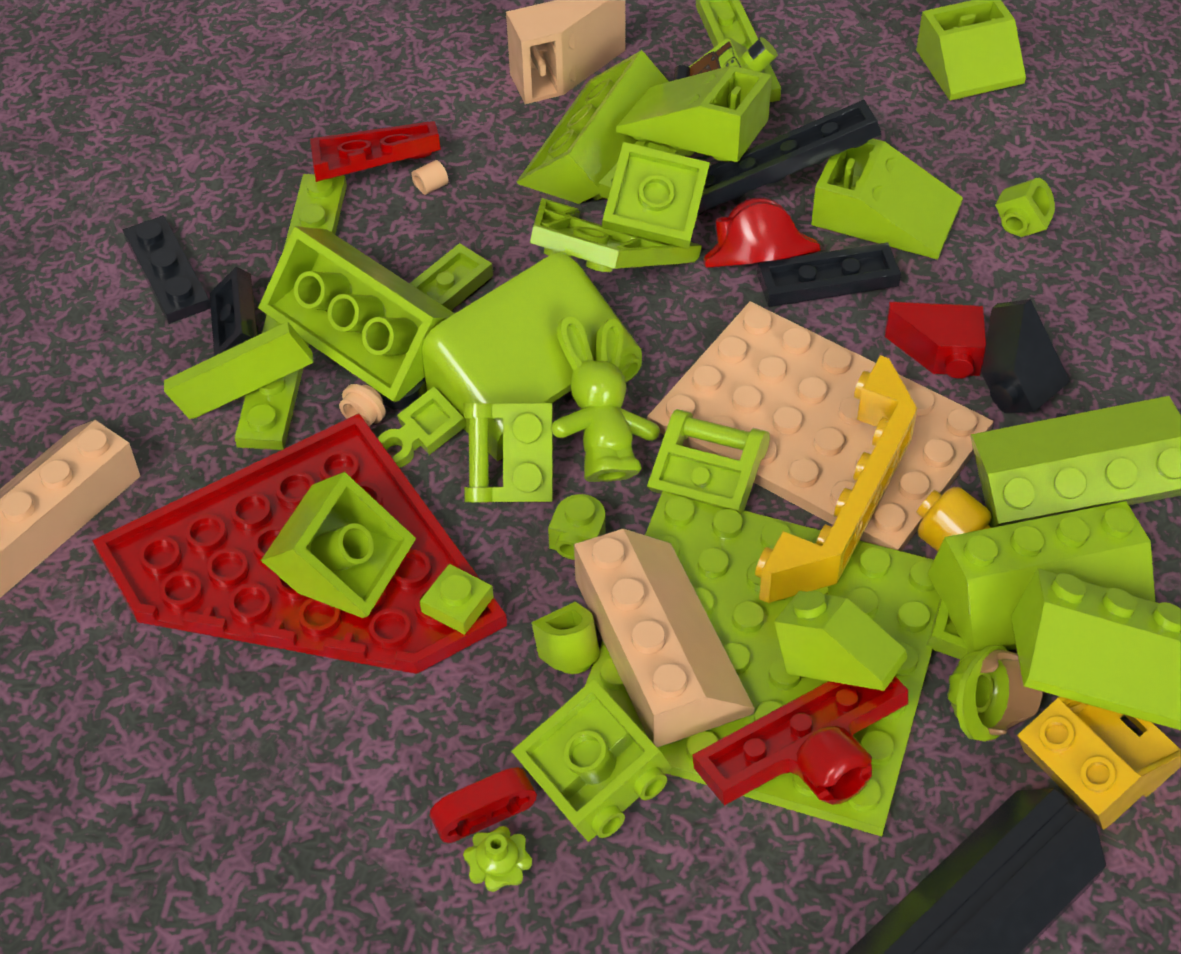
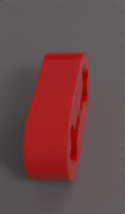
(482, 804)

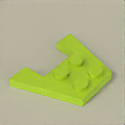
(561, 230)

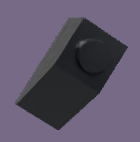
(1020, 359)

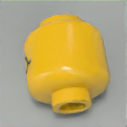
(950, 515)

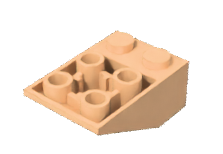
(562, 44)

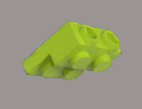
(593, 761)

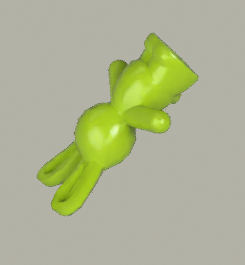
(600, 392)

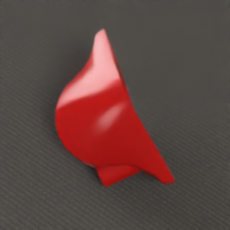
(757, 233)

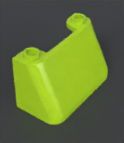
(509, 344)

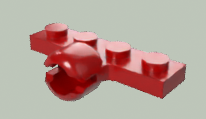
(803, 738)

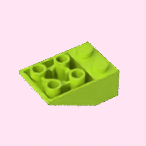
(704, 113)
(885, 199)

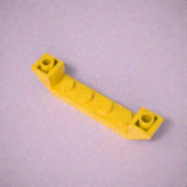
(809, 566)

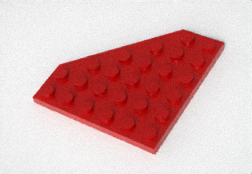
(203, 570)

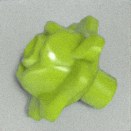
(497, 858)

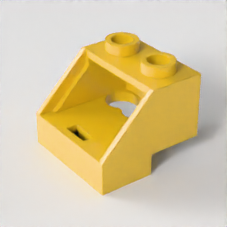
(1099, 756)

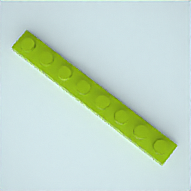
(269, 409)

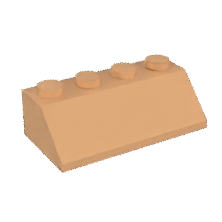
(60, 496)
(658, 636)

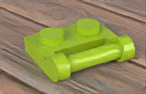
(525, 452)
(705, 475)

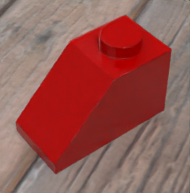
(939, 336)

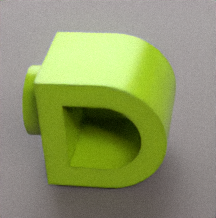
(1026, 207)
(574, 521)
(567, 639)

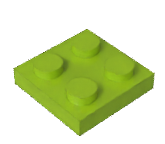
(655, 195)

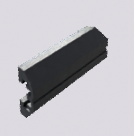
(998, 883)

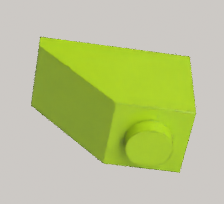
(836, 642)

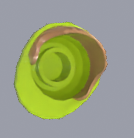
(990, 693)

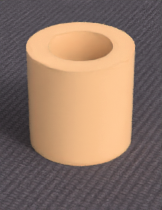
(430, 177)

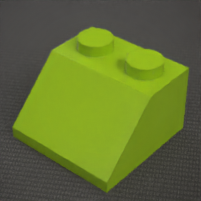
(339, 546)

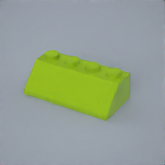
(586, 138)
(352, 310)
(1081, 461)
(990, 568)
(1100, 647)

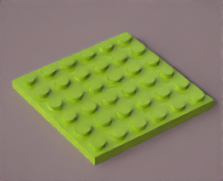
(720, 560)

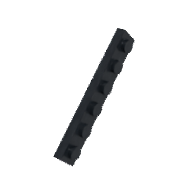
(789, 153)

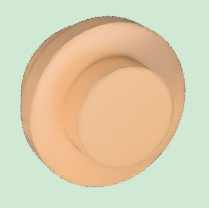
(362, 400)

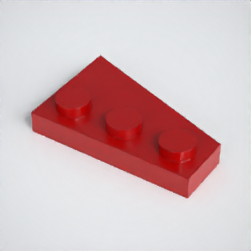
(371, 148)

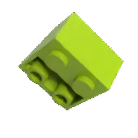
(971, 47)

